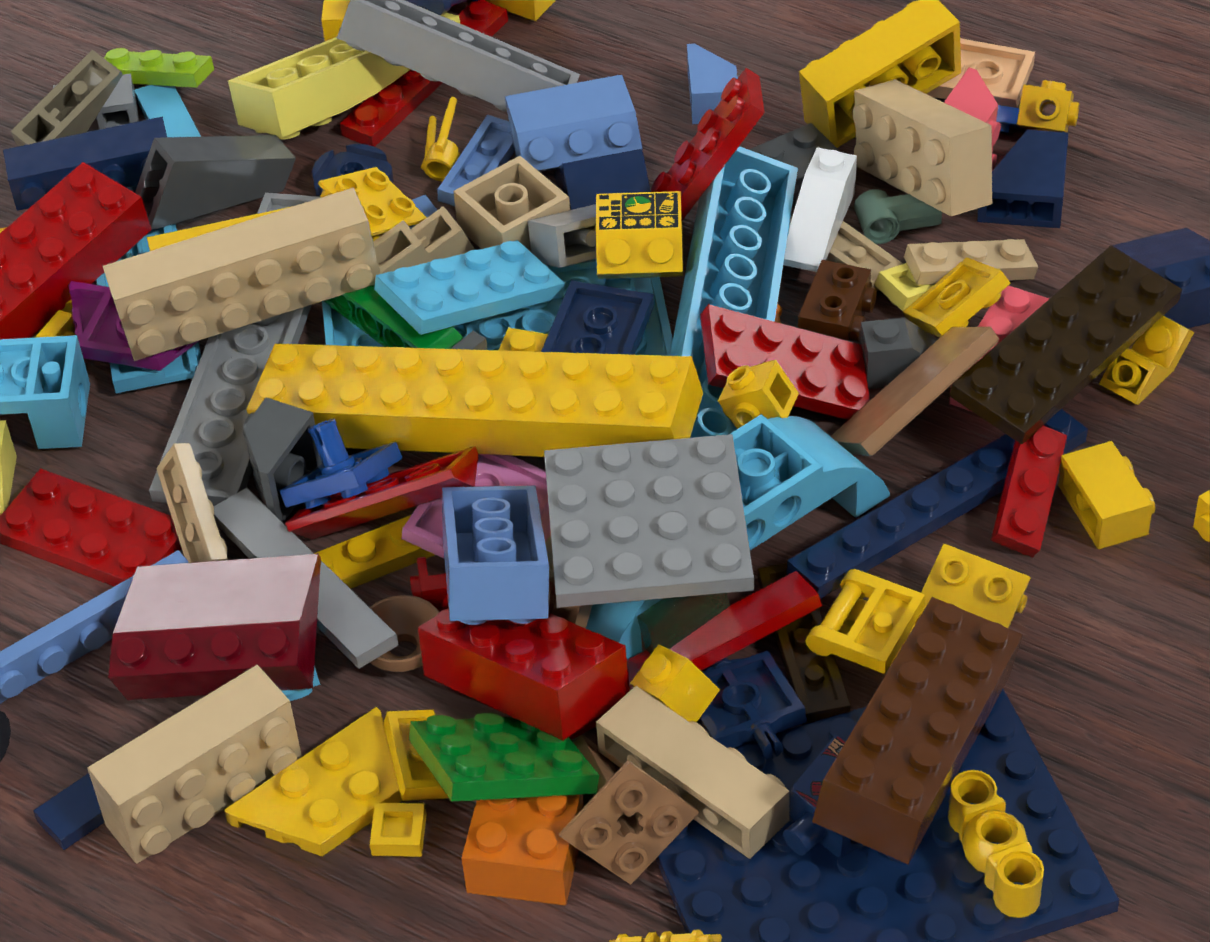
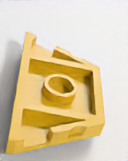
(326, 791)

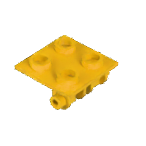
(379, 197)
(976, 585)

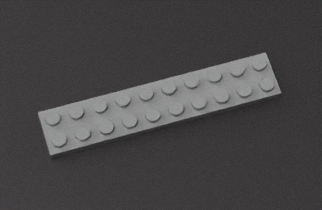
(223, 387)

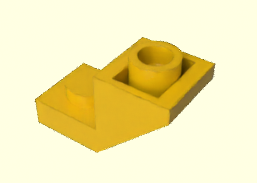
(1148, 362)

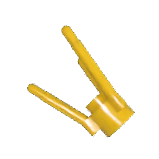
(443, 154)

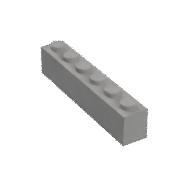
(447, 51)

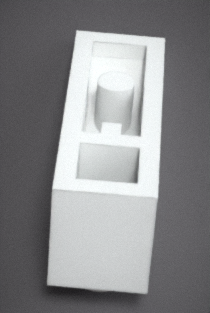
(820, 208)

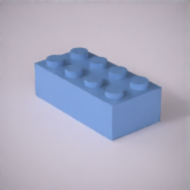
(494, 554)

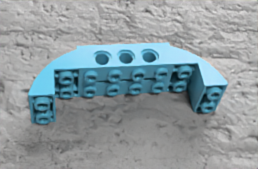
(783, 475)

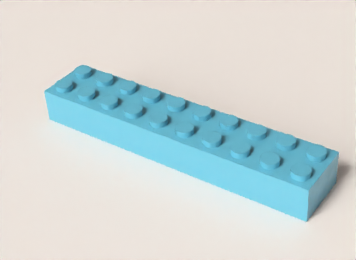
(734, 261)

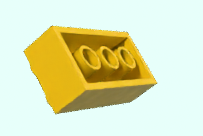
(911, 46)

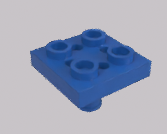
(339, 470)

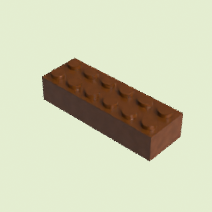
(917, 730)

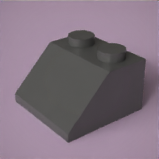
(279, 451)

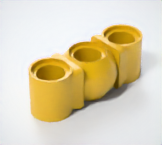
(1002, 862)

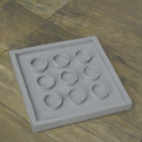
(647, 521)

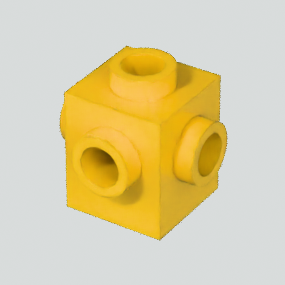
(1036, 99)
(757, 391)

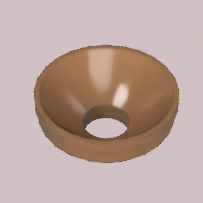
(404, 617)

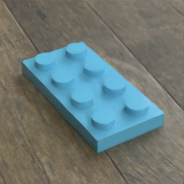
(468, 286)

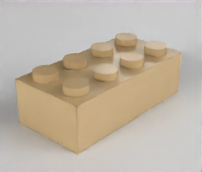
(923, 147)
(195, 763)

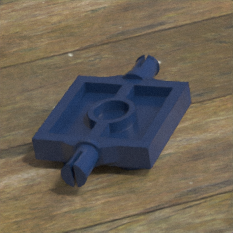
(751, 703)

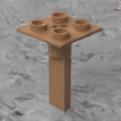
(627, 818)

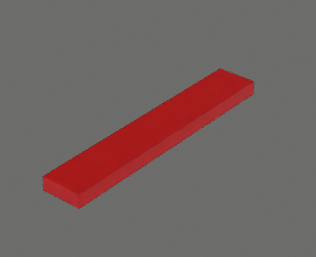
(738, 626)

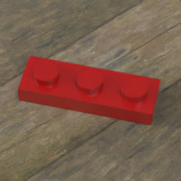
(1029, 491)

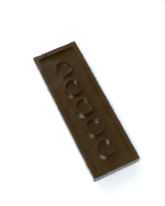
(1065, 344)

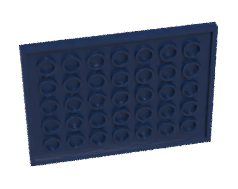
(874, 895)

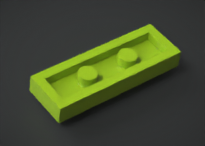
(161, 68)

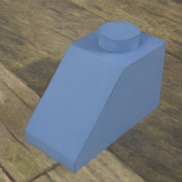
(706, 79)

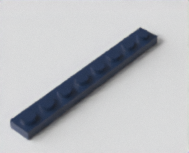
(918, 511)

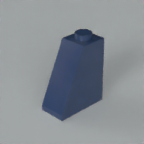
(1029, 182)

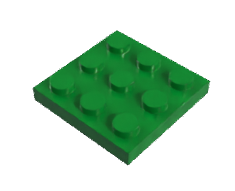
(500, 759)

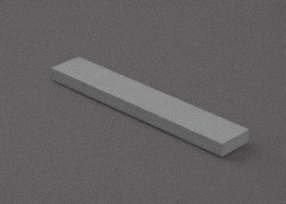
(341, 613)

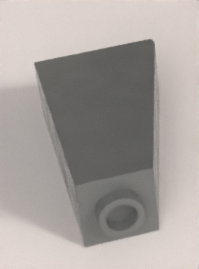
(210, 174)

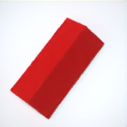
(388, 495)

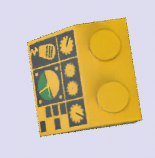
(639, 235)

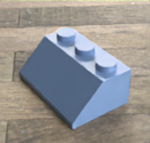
(573, 122)

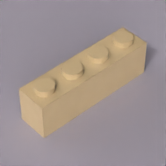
(729, 792)

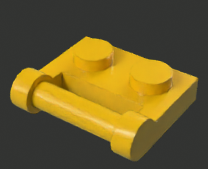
(878, 628)

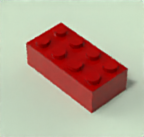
(533, 671)

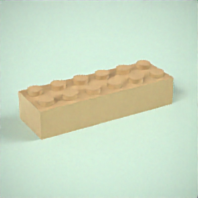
(243, 273)

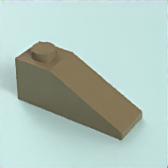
(71, 103)

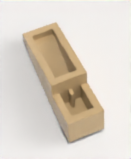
(429, 240)

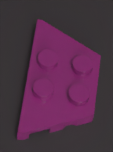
(102, 333)

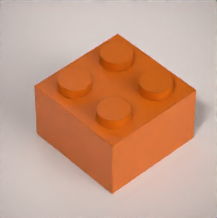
(518, 850)

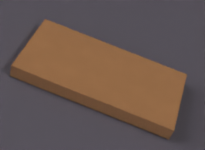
(914, 389)

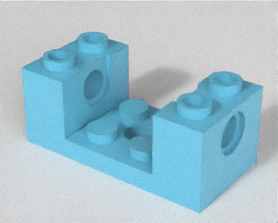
(49, 384)

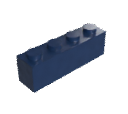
(114, 151)

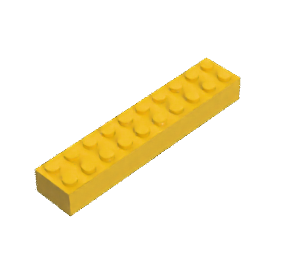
(484, 397)

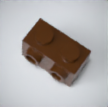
(838, 301)

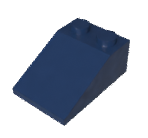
(1184, 261)

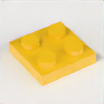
(957, 297)

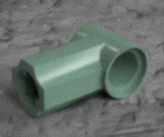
(885, 216)

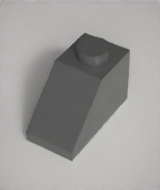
(890, 348)

